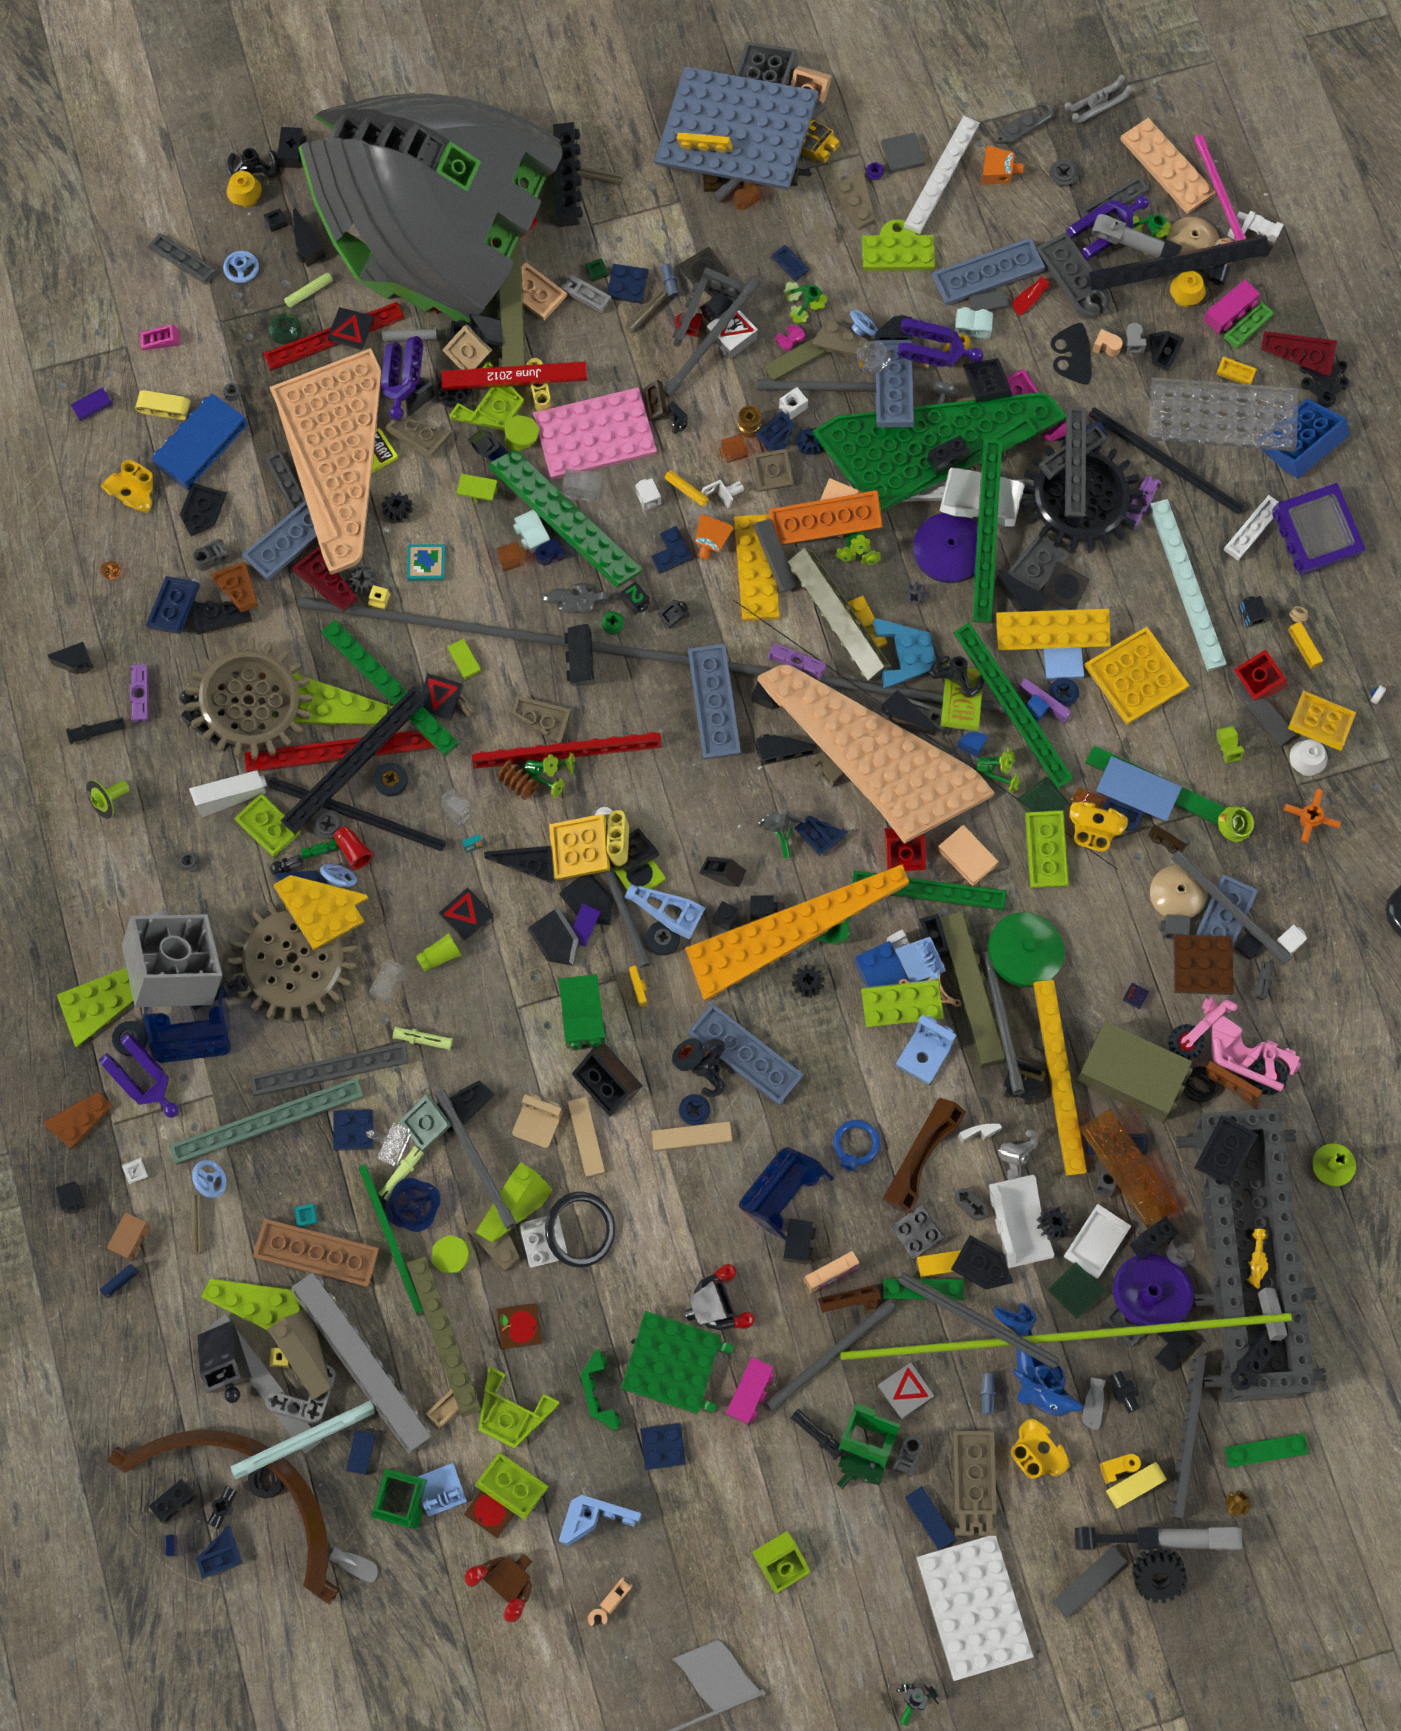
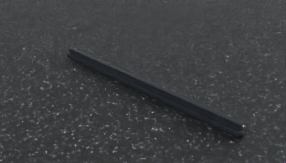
(1166, 460)
(363, 816)

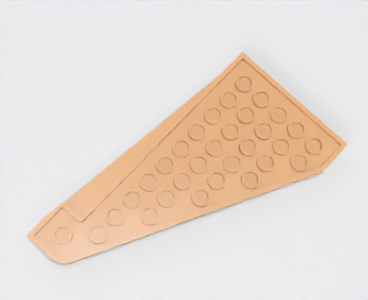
(331, 437)
(897, 771)

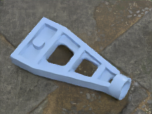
(688, 918)

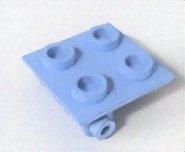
(920, 960)
(442, 1490)

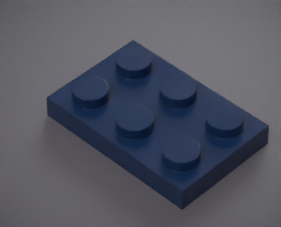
(173, 605)

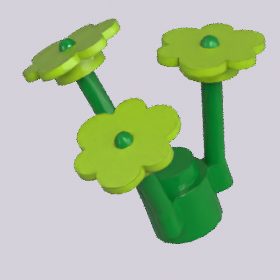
(549, 766)

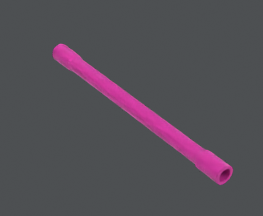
(1203, 149)

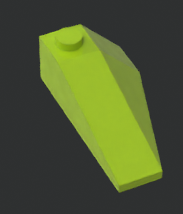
(522, 1195)

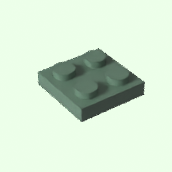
(425, 1122)

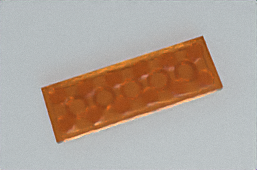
(1128, 1168)

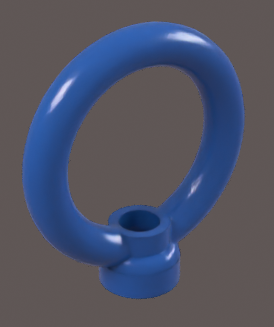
(850, 1161)

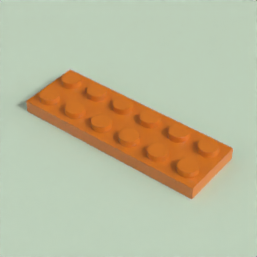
(827, 518)

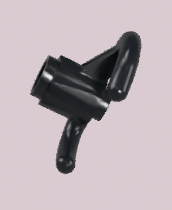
(252, 163)
(956, 673)
(710, 1067)

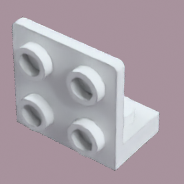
(535, 1241)

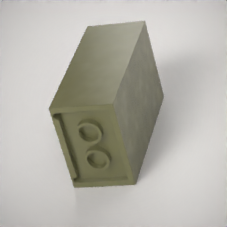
(1135, 1072)

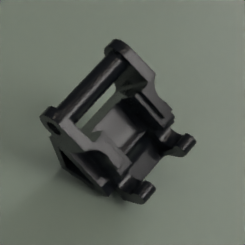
(1031, 1082)

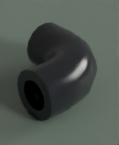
(1393, 910)

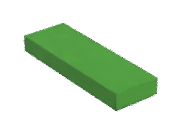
(1248, 325)

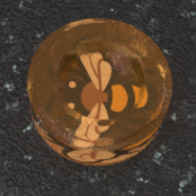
(110, 570)

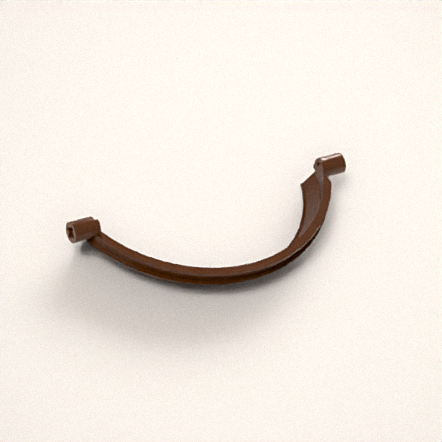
(312, 1517)

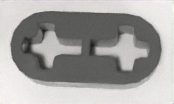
(967, 1208)

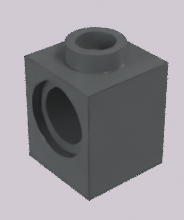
(1175, 925)

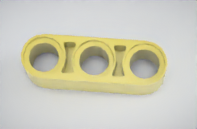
(540, 393)
(162, 405)
(617, 838)
(1136, 1485)

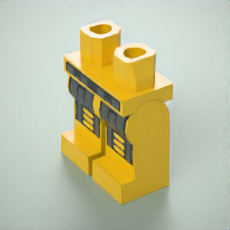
(817, 141)

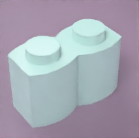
(974, 323)
(531, 531)

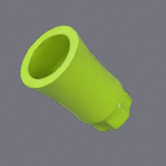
(438, 953)

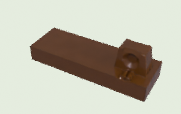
(865, 1295)

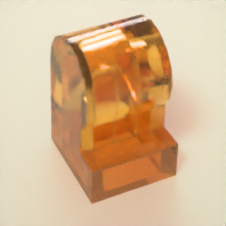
(746, 197)
(1083, 795)

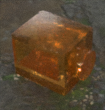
(733, 448)
(511, 556)

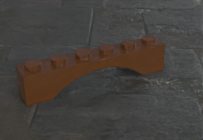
(905, 1186)

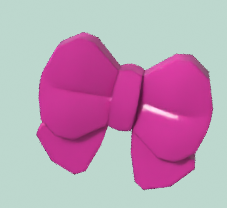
(795, 335)

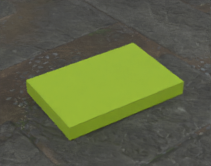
(263, 824)
(511, 1486)

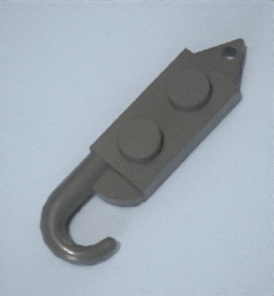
(1024, 125)

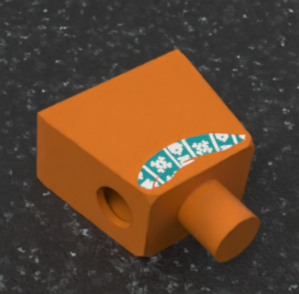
(999, 166)
(711, 535)

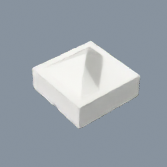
(135, 1170)

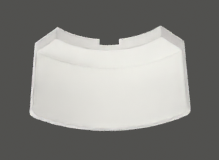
(963, 493)
(1016, 1212)

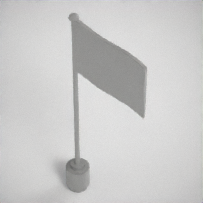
(716, 1679)

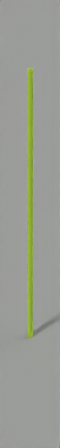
(1262, 1319)

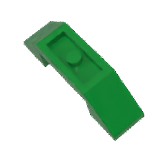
(594, 1366)

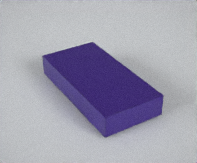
(91, 404)
(585, 923)

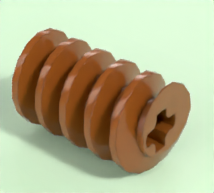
(516, 781)

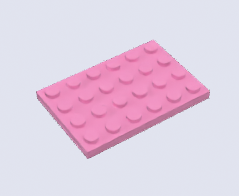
(595, 433)

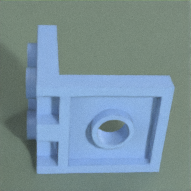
(933, 1042)

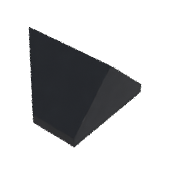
(487, 329)
(1165, 348)
(421, 395)

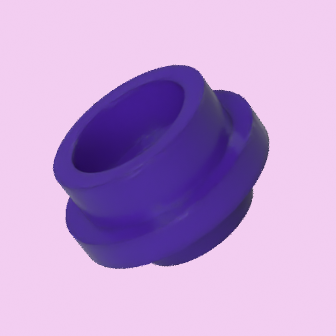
(875, 166)

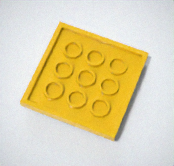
(1136, 675)

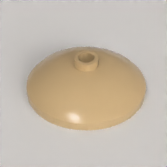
(1182, 232)
(1169, 900)

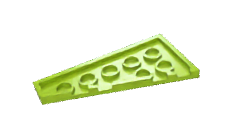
(338, 706)
(95, 1004)
(254, 1303)

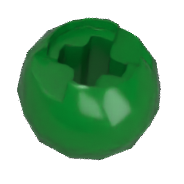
(618, 625)

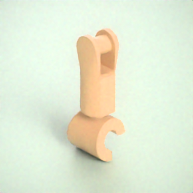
(609, 1603)

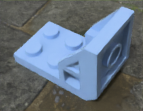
(578, 1525)

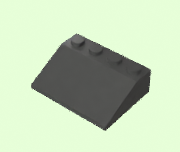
(768, 63)

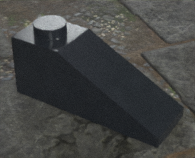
(308, 247)
(1021, 595)
(904, 713)
(779, 748)

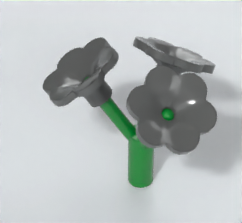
(774, 823)

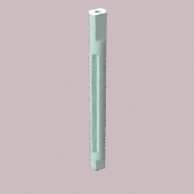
(302, 1440)

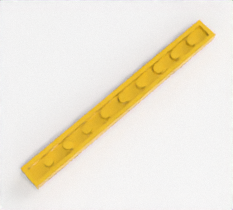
(1059, 1078)

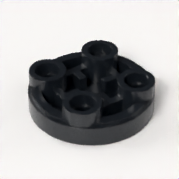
(451, 397)

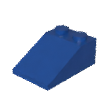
(880, 966)

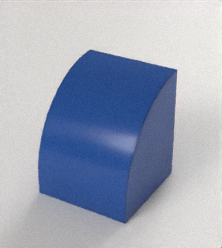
(1037, 708)
(972, 743)

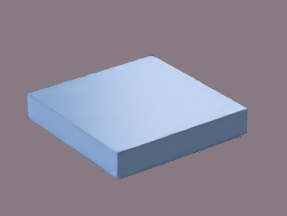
(1063, 663)

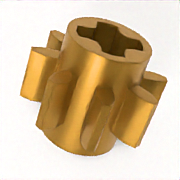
(1237, 1503)

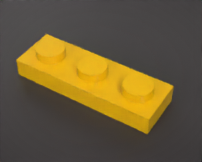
(704, 142)
(865, 615)

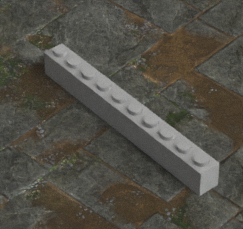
(360, 1363)

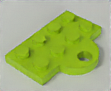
(897, 250)

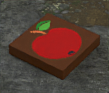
(519, 1326)
(489, 1514)

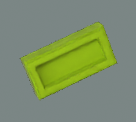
(464, 659)

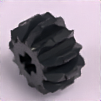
(399, 513)
(814, 977)
(1061, 1226)

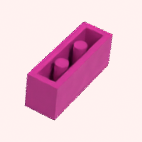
(1232, 307)
(750, 1391)

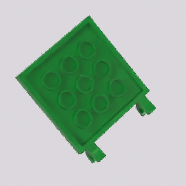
(672, 1363)

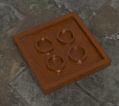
(1203, 964)

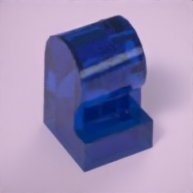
(548, 551)

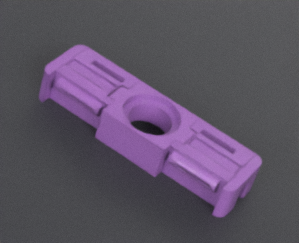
(1149, 488)
(808, 664)
(140, 705)
(1055, 707)

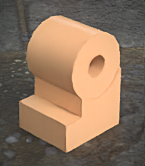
(1108, 343)

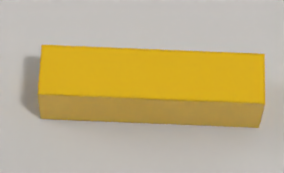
(1305, 645)

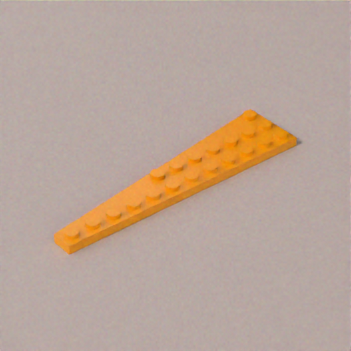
(748, 948)

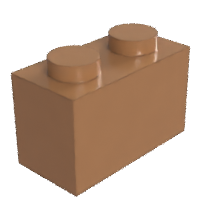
(129, 1237)

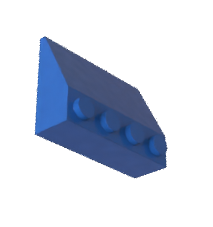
(1317, 434)

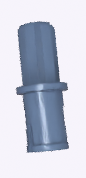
(669, 281)
(988, 1393)

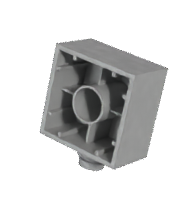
(171, 960)

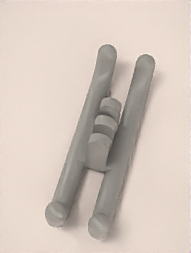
(1098, 101)

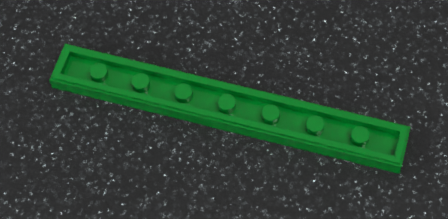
(1186, 799)
(946, 892)
(391, 1240)

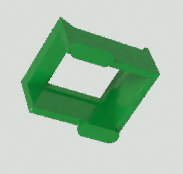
(867, 1418)
(415, 1510)

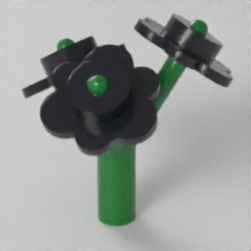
(915, 1699)

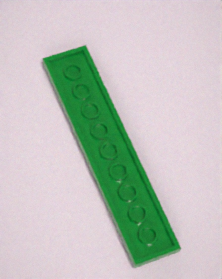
(565, 518)

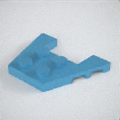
(913, 650)

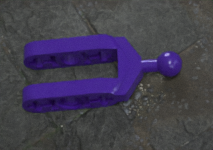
(1124, 213)
(935, 333)
(410, 373)
(156, 1092)

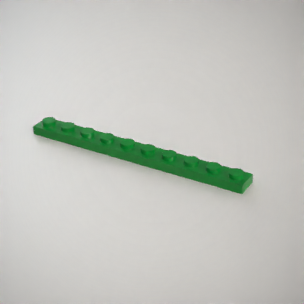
(987, 531)
(388, 686)
(1013, 705)

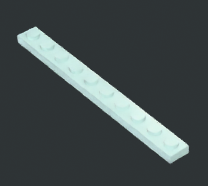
(1187, 585)

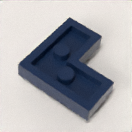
(675, 553)

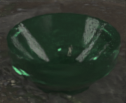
(288, 334)

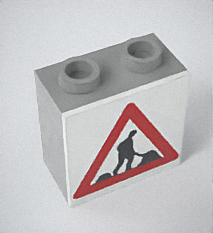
(735, 336)

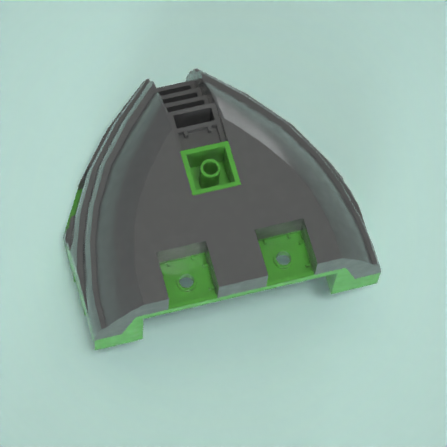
(428, 194)

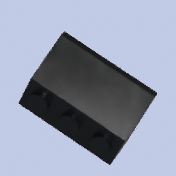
(579, 655)
(606, 1079)

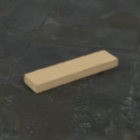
(691, 1136)
(586, 1137)

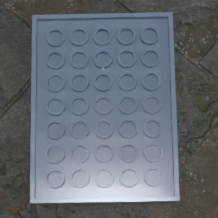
(760, 117)

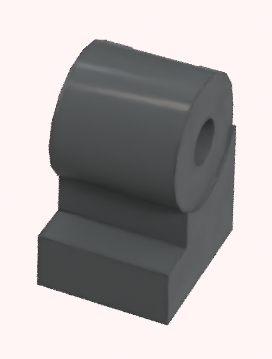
(1105, 1184)

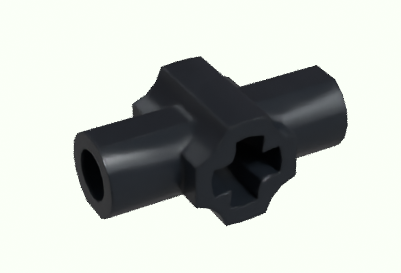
(1124, 1392)
(227, 1496)

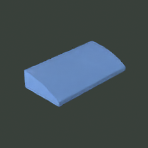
(1138, 788)

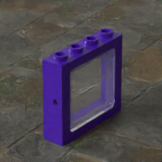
(1318, 529)

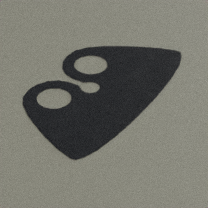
(1080, 361)

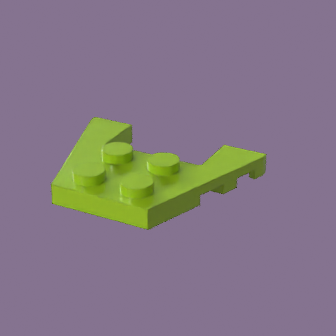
(494, 410)
(507, 1420)

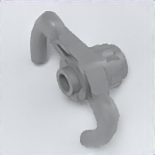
(1018, 1154)

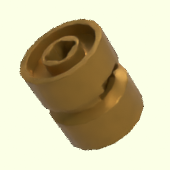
(749, 421)

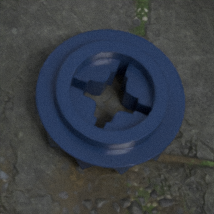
(805, 447)
(1062, 684)
(696, 1101)

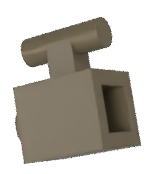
(829, 771)

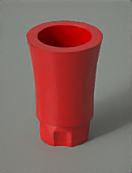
(353, 848)

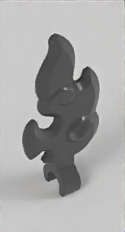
(572, 603)

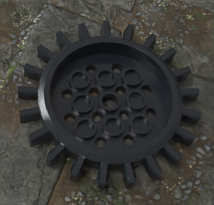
(1112, 508)

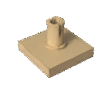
(467, 349)

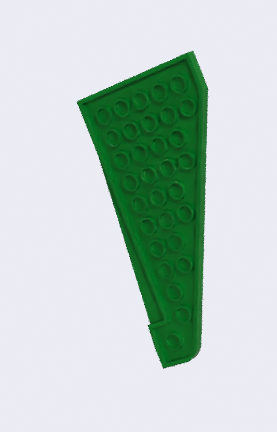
(896, 457)

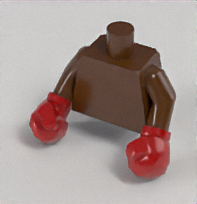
(507, 1579)

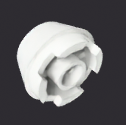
(1308, 757)

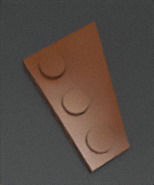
(237, 586)
(1235, 1084)
(78, 1119)

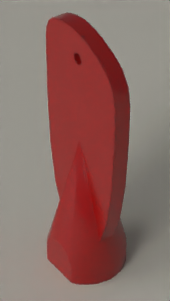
(1029, 296)

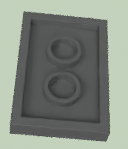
(1037, 563)

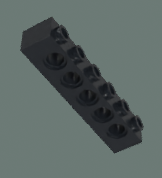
(568, 215)

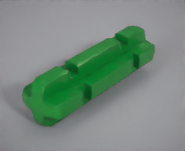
(319, 849)

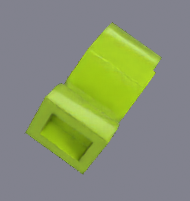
(1228, 740)

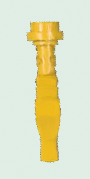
(1258, 1263)

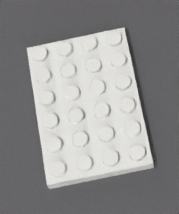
(974, 1607)

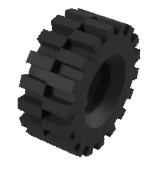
(1157, 1562)

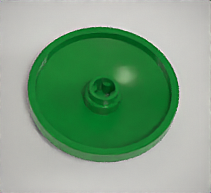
(1025, 949)

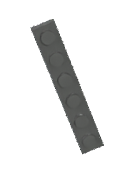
(1075, 462)

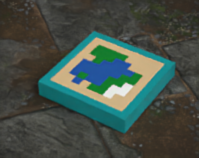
(426, 562)

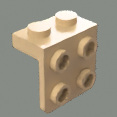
(537, 1121)

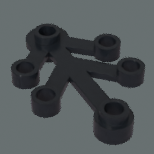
(1324, 381)

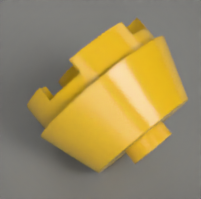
(243, 189)
(1188, 288)

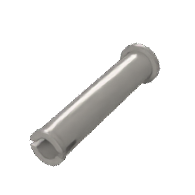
(403, 335)

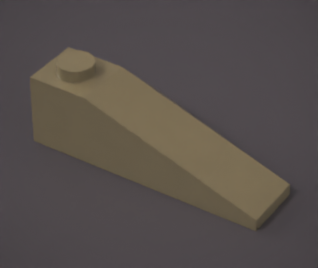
(301, 1347)

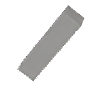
(1270, 1305)

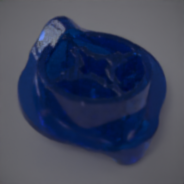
(404, 1186)

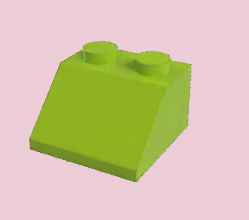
(781, 1562)

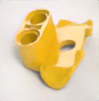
(134, 478)
(1112, 825)
(1053, 1462)

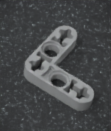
(305, 1407)

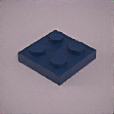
(627, 283)
(351, 1129)
(663, 1446)

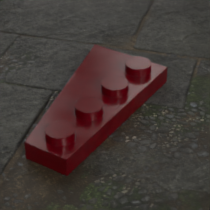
(1304, 351)
(316, 574)

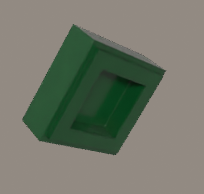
(596, 270)

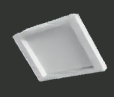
(1097, 1241)

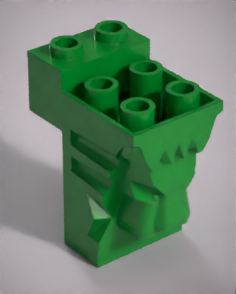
(581, 1011)

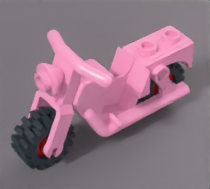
(1230, 1051)

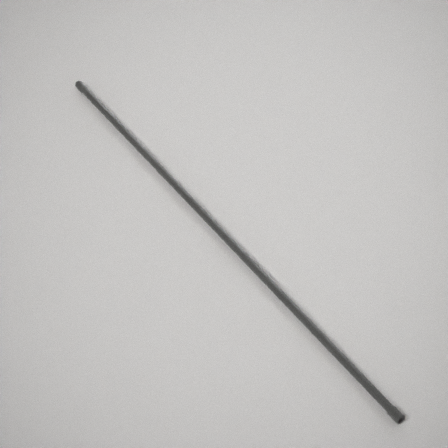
(310, 603)

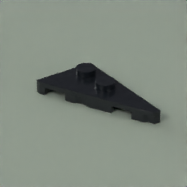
(531, 861)

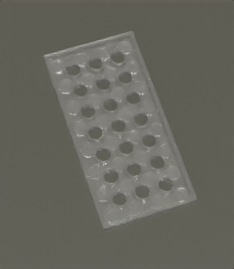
(1232, 407)

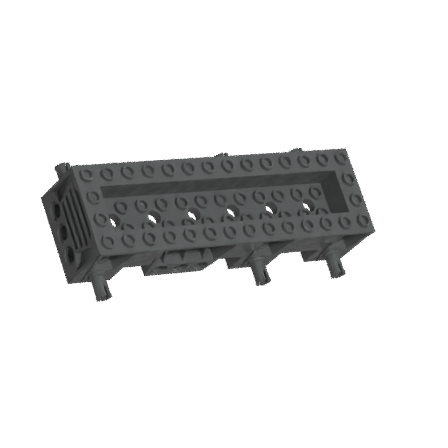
(1226, 1219)

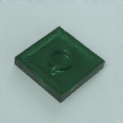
(1044, 797)
(1076, 1290)

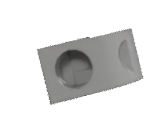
(1133, 339)

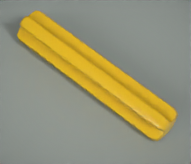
(686, 488)

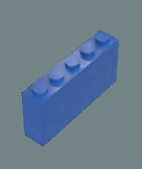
(199, 441)

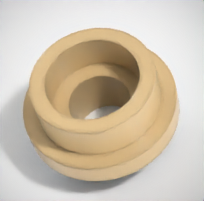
(1299, 614)

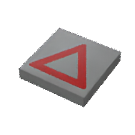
(905, 1390)

